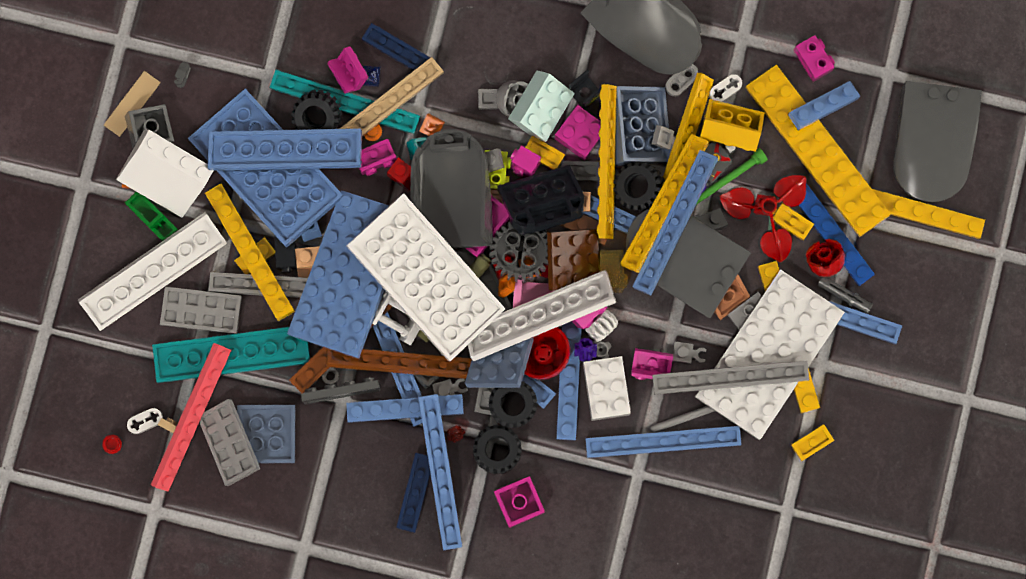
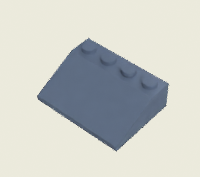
(636, 119)

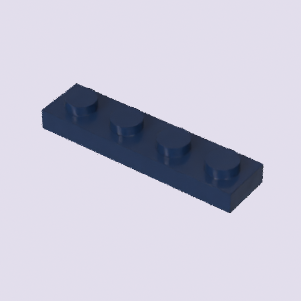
(394, 47)
(414, 493)

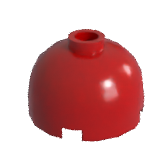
(826, 258)

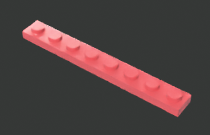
(191, 417)

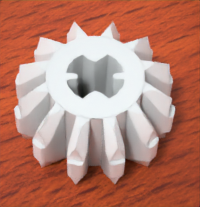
(602, 326)

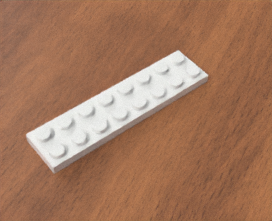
(152, 271)
(543, 314)

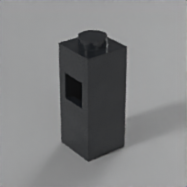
(285, 256)

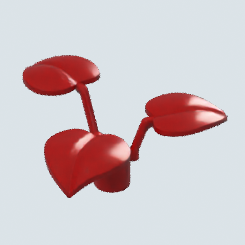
(789, 190)

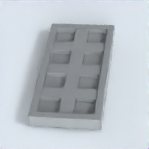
(200, 310)
(228, 442)

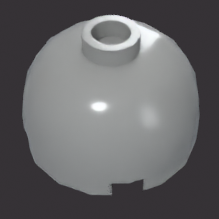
(509, 95)

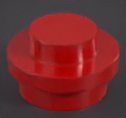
(112, 444)

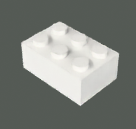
(606, 388)

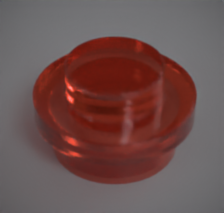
(455, 433)

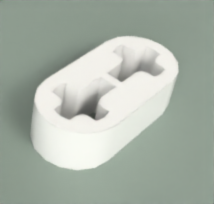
(723, 85)
(142, 417)

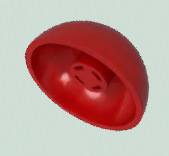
(548, 343)

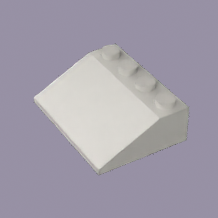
(164, 173)

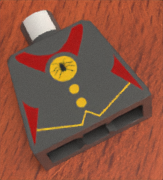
(723, 162)

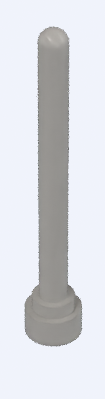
(680, 419)

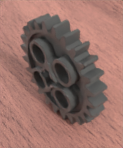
(502, 249)

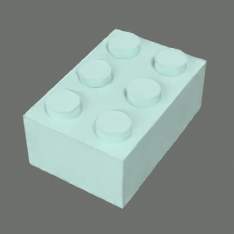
(541, 105)

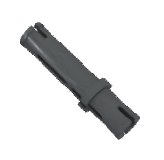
(844, 294)

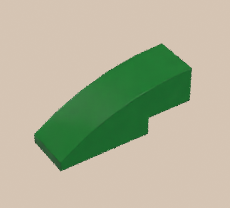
(151, 216)

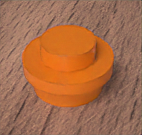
(374, 134)

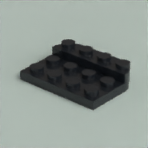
(543, 200)

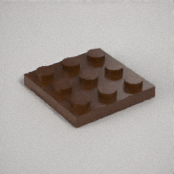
(571, 256)

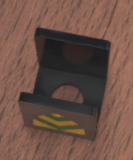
(582, 82)

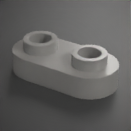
(681, 81)

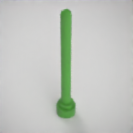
(757, 158)

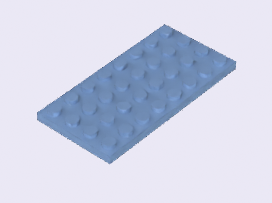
(282, 198)
(340, 291)

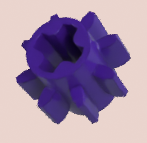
(585, 350)

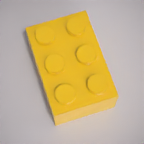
(732, 125)

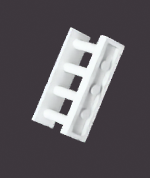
(407, 332)

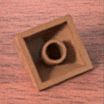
(732, 299)

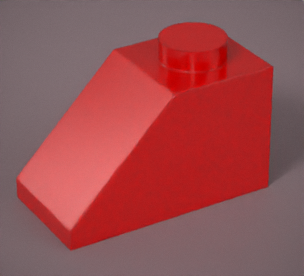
(401, 174)

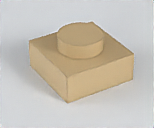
(168, 424)

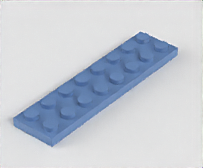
(285, 149)

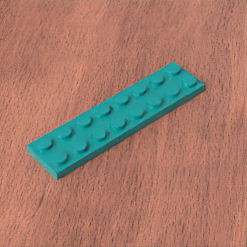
(248, 353)

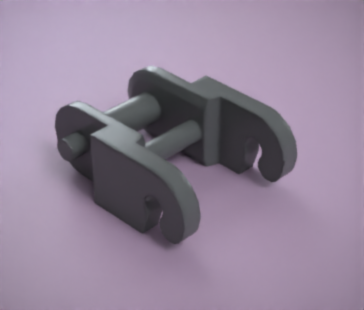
(182, 74)

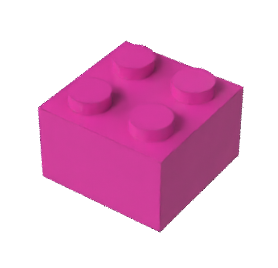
(579, 133)
(519, 502)

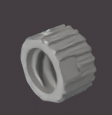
(332, 381)

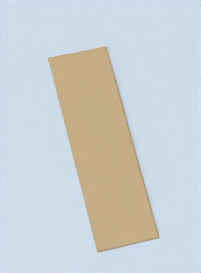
(133, 100)

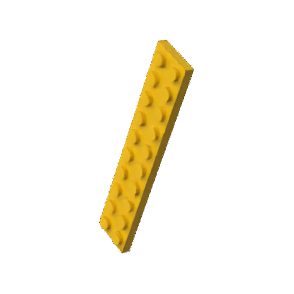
(819, 153)

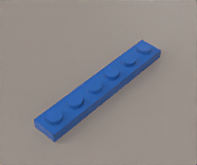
(829, 229)

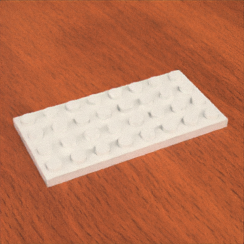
(425, 277)
(783, 328)

